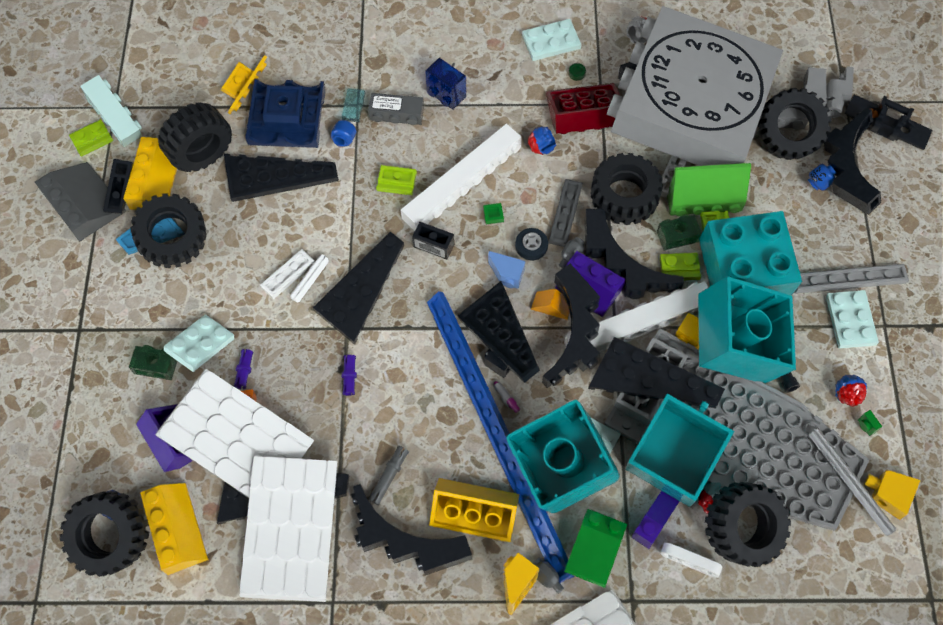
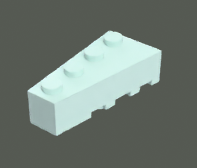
(111, 111)

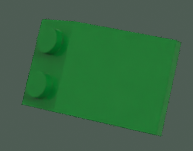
(596, 548)

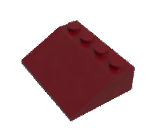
(581, 108)

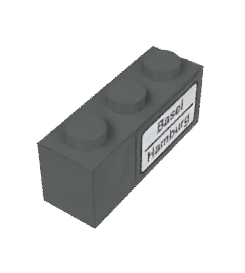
(396, 109)

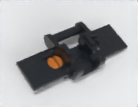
(888, 126)

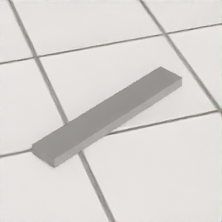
(853, 278)

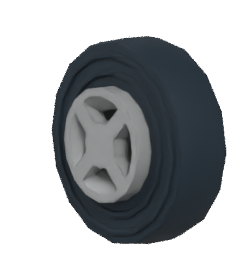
(529, 237)

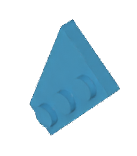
(162, 232)

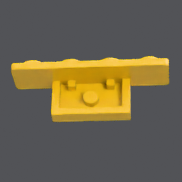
(239, 81)

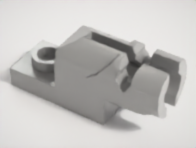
(839, 92)

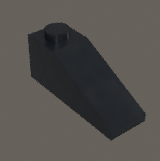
(117, 186)

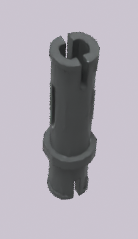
(392, 467)

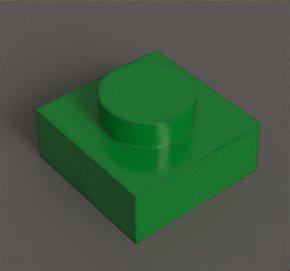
(493, 213)
(869, 423)

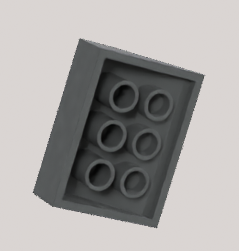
(78, 198)

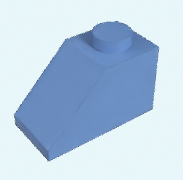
(507, 269)

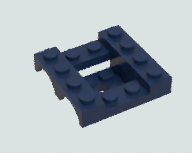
(280, 124)

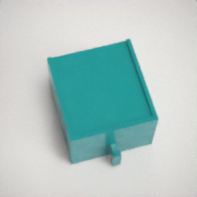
(679, 450)

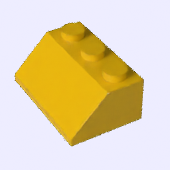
(518, 580)

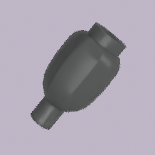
(570, 249)
(548, 576)

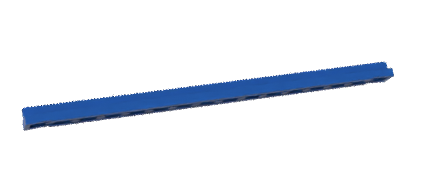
(497, 432)

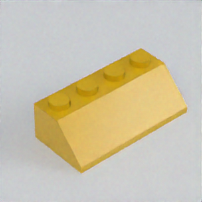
(150, 174)
(474, 509)
(173, 527)

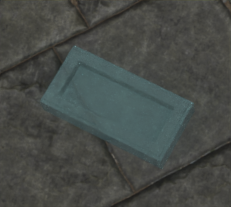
(353, 105)

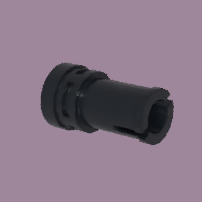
(789, 382)

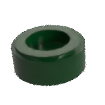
(577, 71)

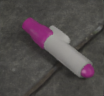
(506, 397)

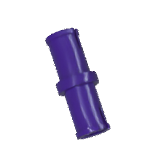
(243, 369)
(349, 375)

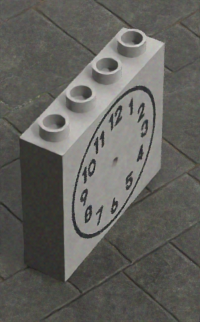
(694, 89)

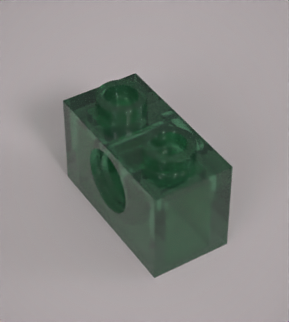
(672, 239)
(142, 358)

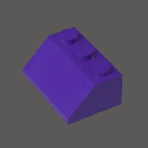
(602, 280)
(166, 455)

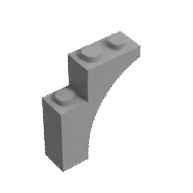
(813, 81)

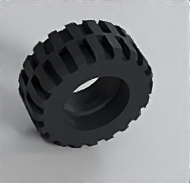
(816, 116)
(194, 137)
(630, 169)
(160, 209)
(770, 530)
(79, 541)

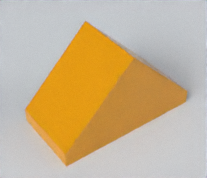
(551, 303)

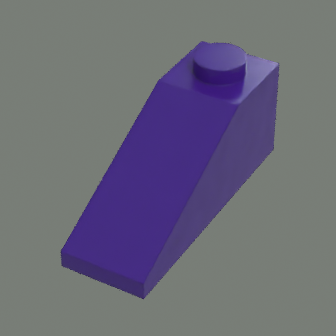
(655, 519)

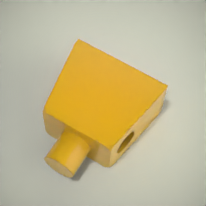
(893, 492)

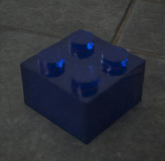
(446, 83)

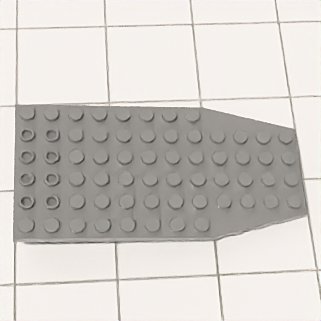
(768, 441)

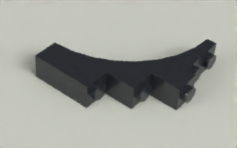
(849, 182)
(637, 277)
(584, 327)
(432, 553)

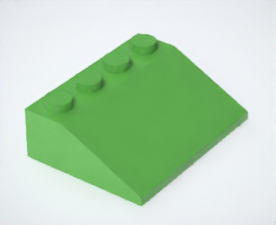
(708, 189)

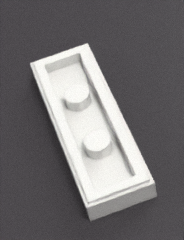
(287, 274)

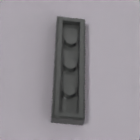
(565, 213)

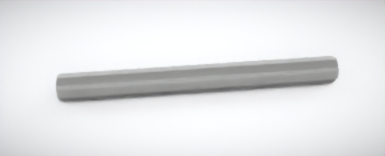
(852, 482)

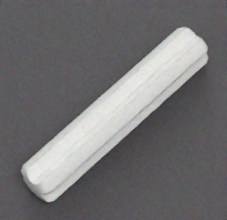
(309, 278)

